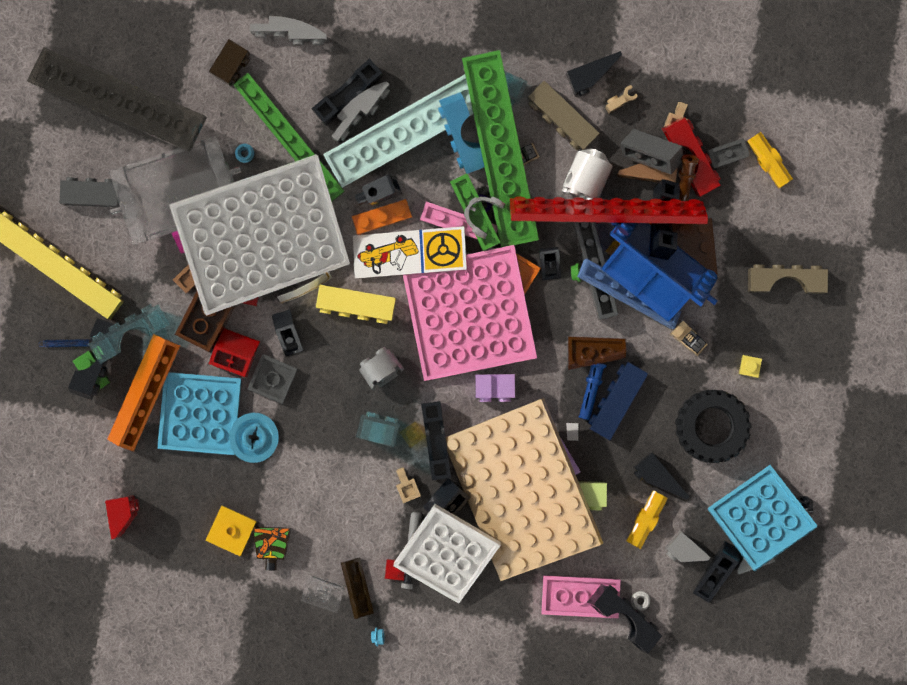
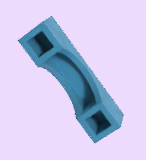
(456, 112)

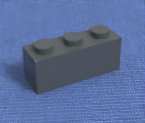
(652, 151)
(88, 193)

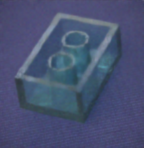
(378, 430)

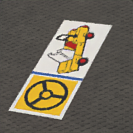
(409, 252)

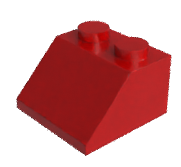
(120, 514)

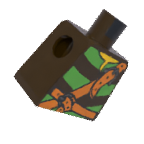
(271, 544)

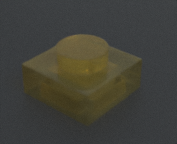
(412, 434)

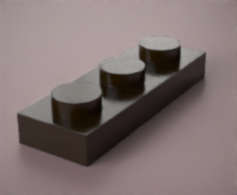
(357, 588)

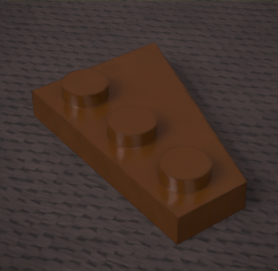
(592, 351)

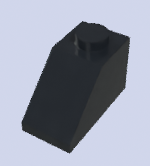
(287, 332)

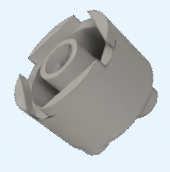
(380, 368)

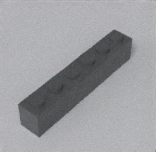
(591, 249)

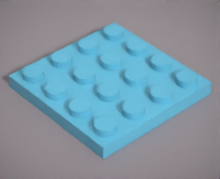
(198, 413)
(762, 518)

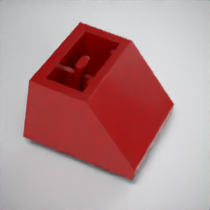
(234, 352)

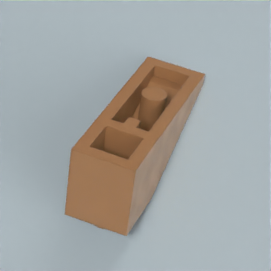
(646, 173)

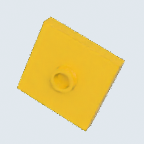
(231, 530)

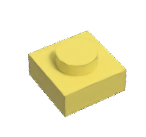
(750, 366)

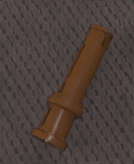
(687, 174)

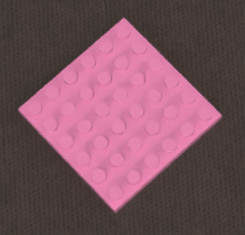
(471, 315)

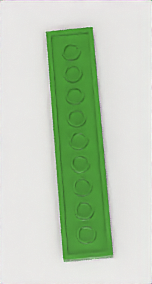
(498, 143)

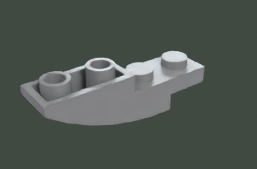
(297, 31)
(363, 103)

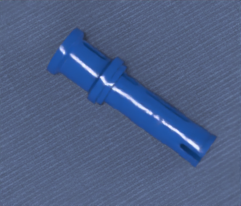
(594, 381)

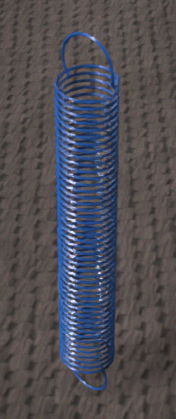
(57, 343)

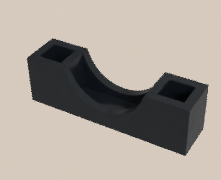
(361, 80)
(663, 238)
(86, 381)
(436, 440)
(641, 633)

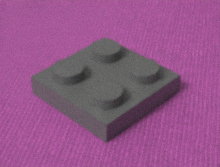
(272, 379)

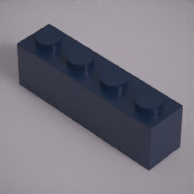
(618, 400)

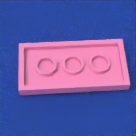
(570, 595)

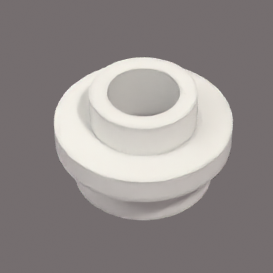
(644, 605)

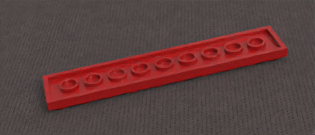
(611, 210)

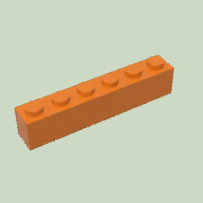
(143, 392)

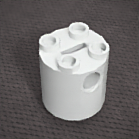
(587, 174)

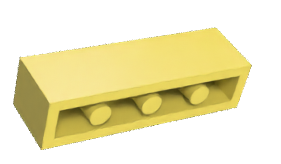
(355, 303)

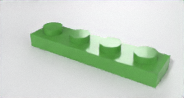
(465, 193)

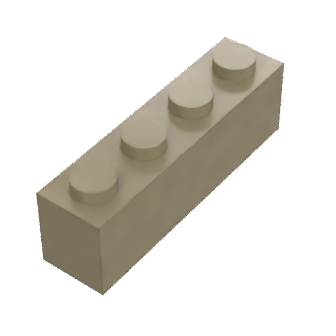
(563, 116)

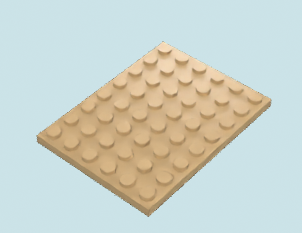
(523, 489)

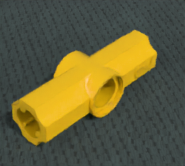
(769, 160)
(646, 519)

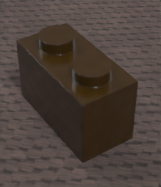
(230, 62)

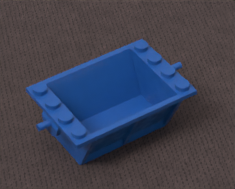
(656, 281)

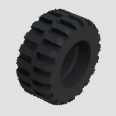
(739, 426)

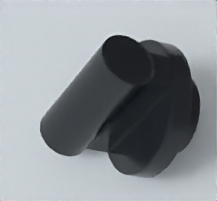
(806, 502)

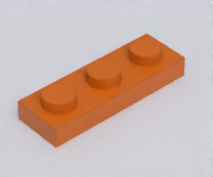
(381, 216)

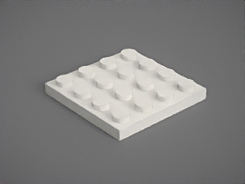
(447, 553)

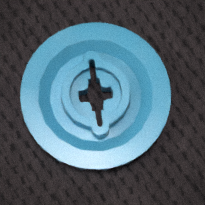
(261, 448)

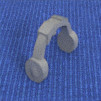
(492, 200)

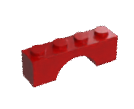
(682, 134)

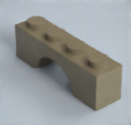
(812, 280)

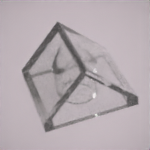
(323, 592)

